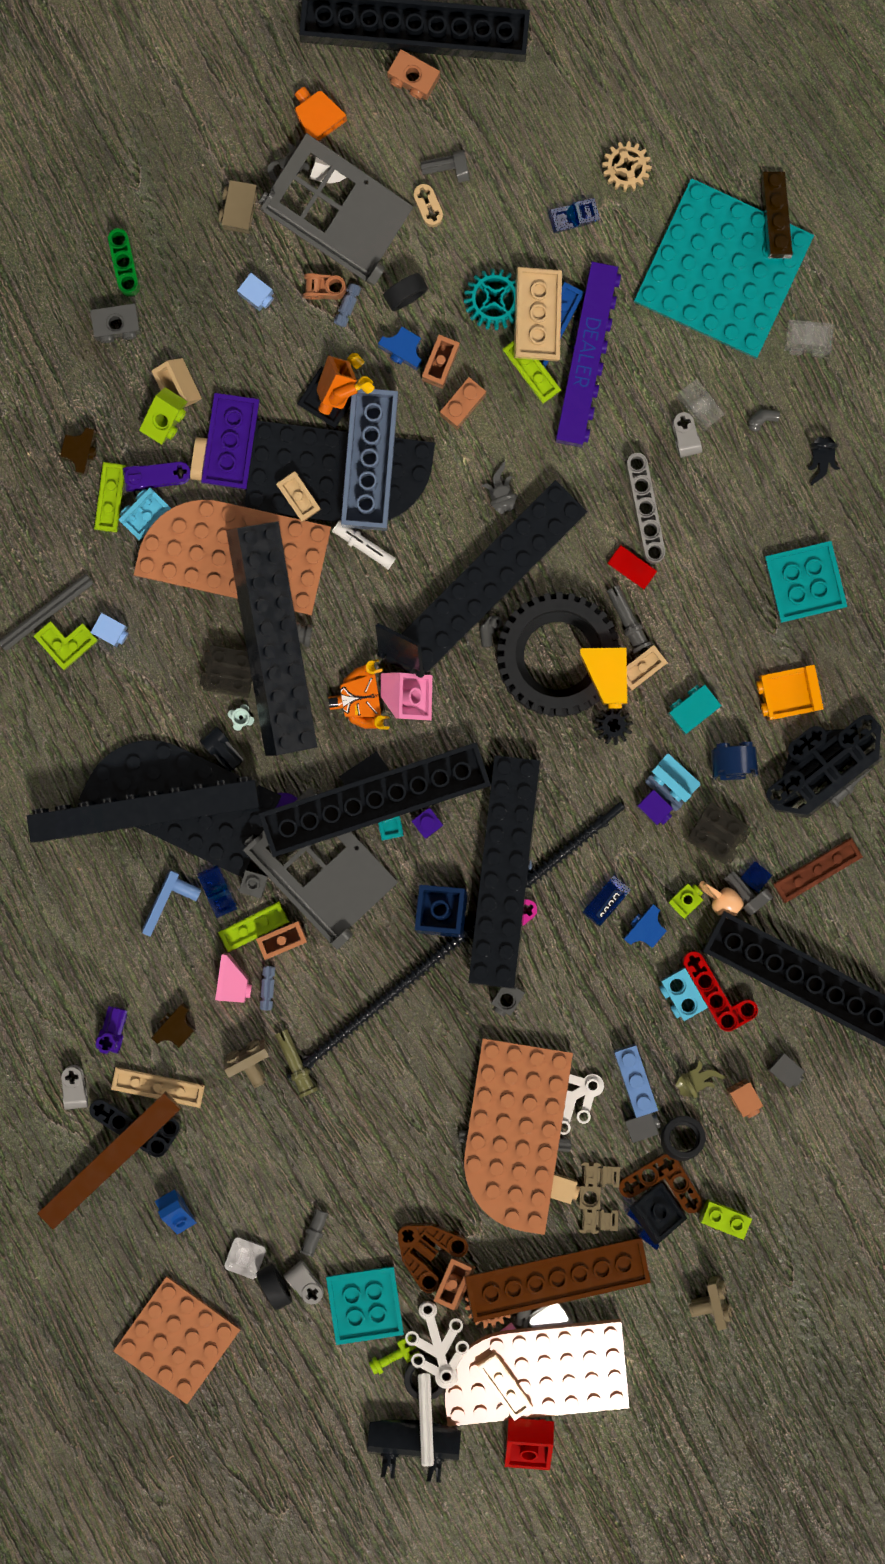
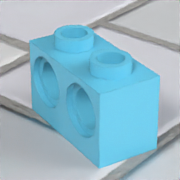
(687, 991)

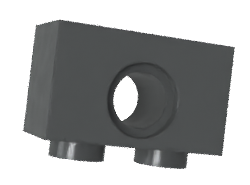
(103, 318)

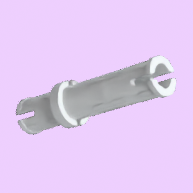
(355, 539)

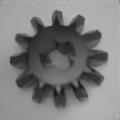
(606, 729)

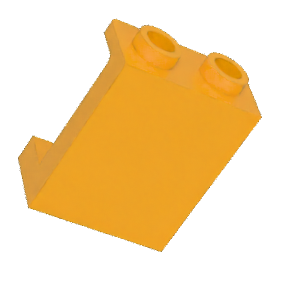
(790, 693)

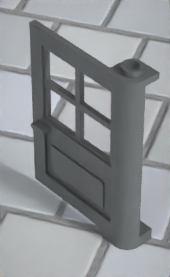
(360, 227)
(337, 893)

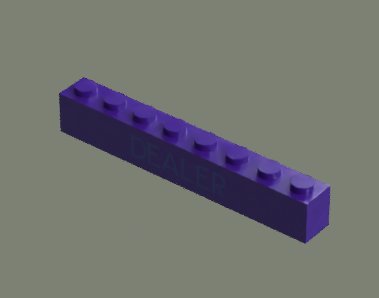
(587, 354)

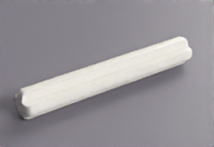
(425, 1414)

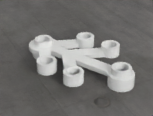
(572, 1096)
(438, 1348)

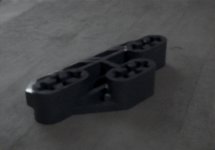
(823, 760)

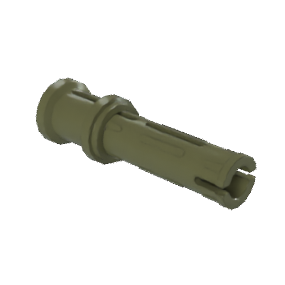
(300, 1074)

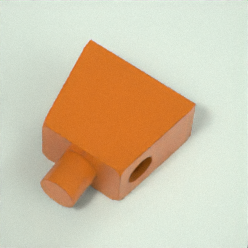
(318, 114)

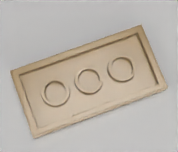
(537, 314)

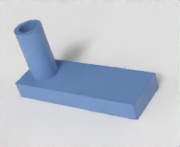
(170, 884)

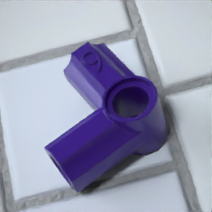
(111, 1035)

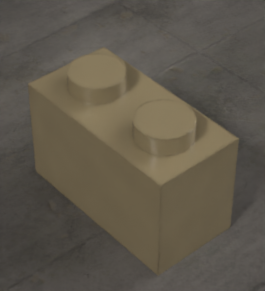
(239, 206)

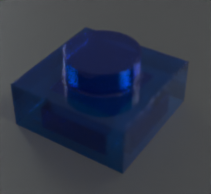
(756, 876)

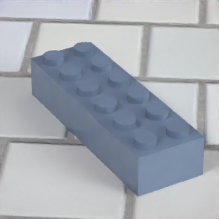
(369, 460)

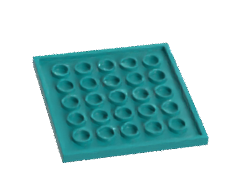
(718, 271)

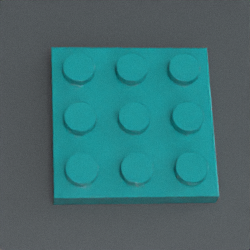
(805, 581)
(365, 1305)

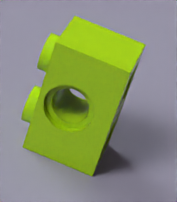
(155, 424)
(725, 1219)

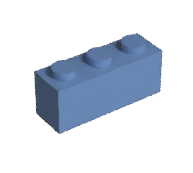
(635, 1080)

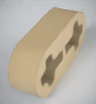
(433, 203)
(198, 458)

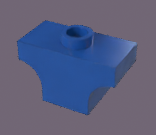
(402, 348)
(646, 928)
(175, 1212)

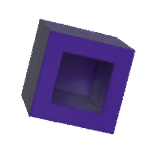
(655, 808)
(427, 823)

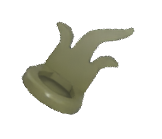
(694, 1082)

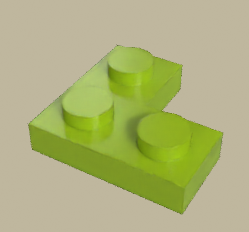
(65, 649)

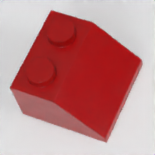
(529, 1443)

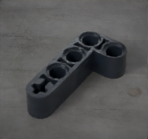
(162, 1135)

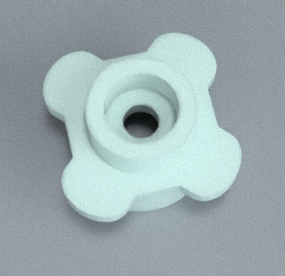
(247, 719)

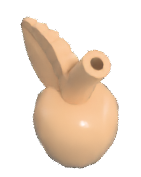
(724, 900)

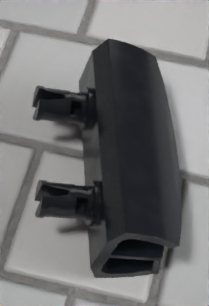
(402, 1439)

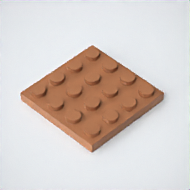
(177, 1339)

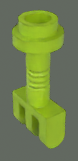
(403, 1351)

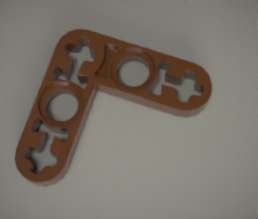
(669, 1175)

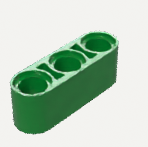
(119, 252)

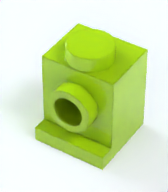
(677, 901)

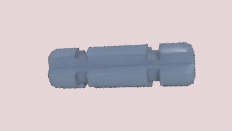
(347, 305)
(664, 791)
(267, 988)

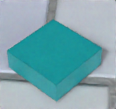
(391, 828)

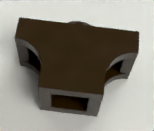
(80, 450)
(175, 1027)

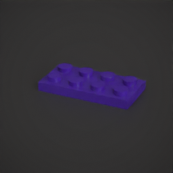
(230, 441)

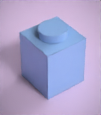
(256, 292)
(110, 630)

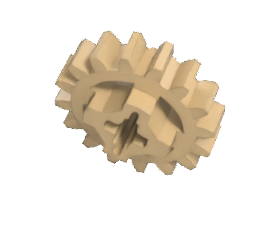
(618, 170)

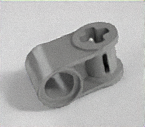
(686, 439)
(74, 1092)
(301, 1279)

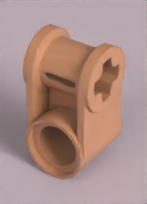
(322, 287)

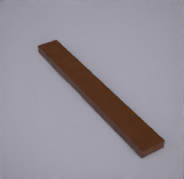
(109, 1160)

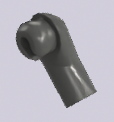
(761, 416)
(488, 628)

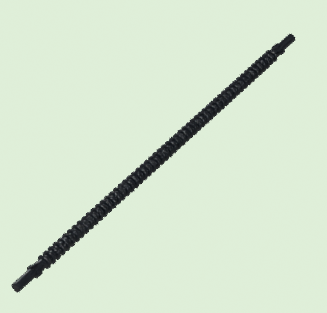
(310, 1060)

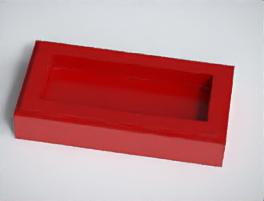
(632, 567)

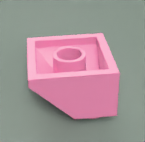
(407, 695)
(232, 981)

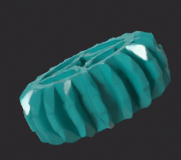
(486, 306)

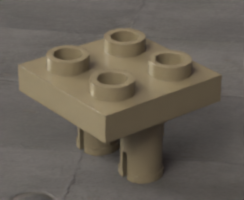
(247, 1061)
(714, 1303)

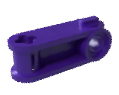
(154, 476)

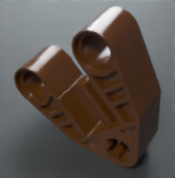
(440, 1236)

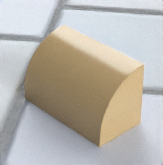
(177, 378)

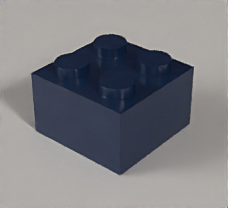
(441, 911)

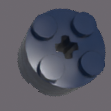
(734, 761)

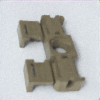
(592, 1178)

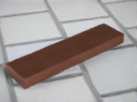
(817, 870)

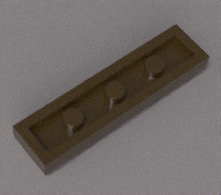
(776, 215)

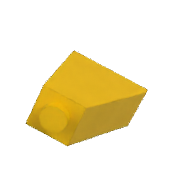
(608, 673)

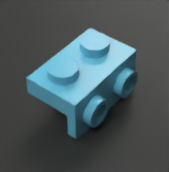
(143, 513)
(676, 777)

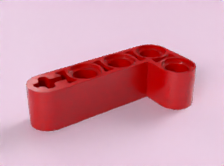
(714, 989)

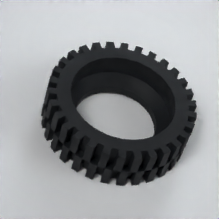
(512, 643)

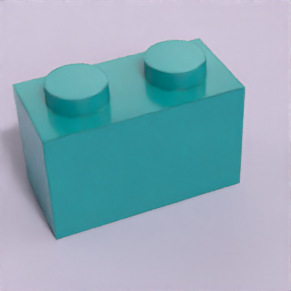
(694, 709)

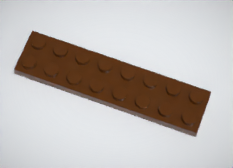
(557, 1279)

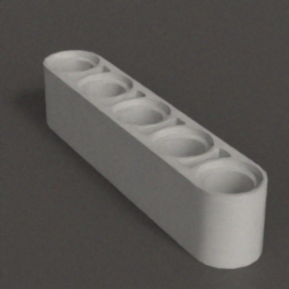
(645, 497)

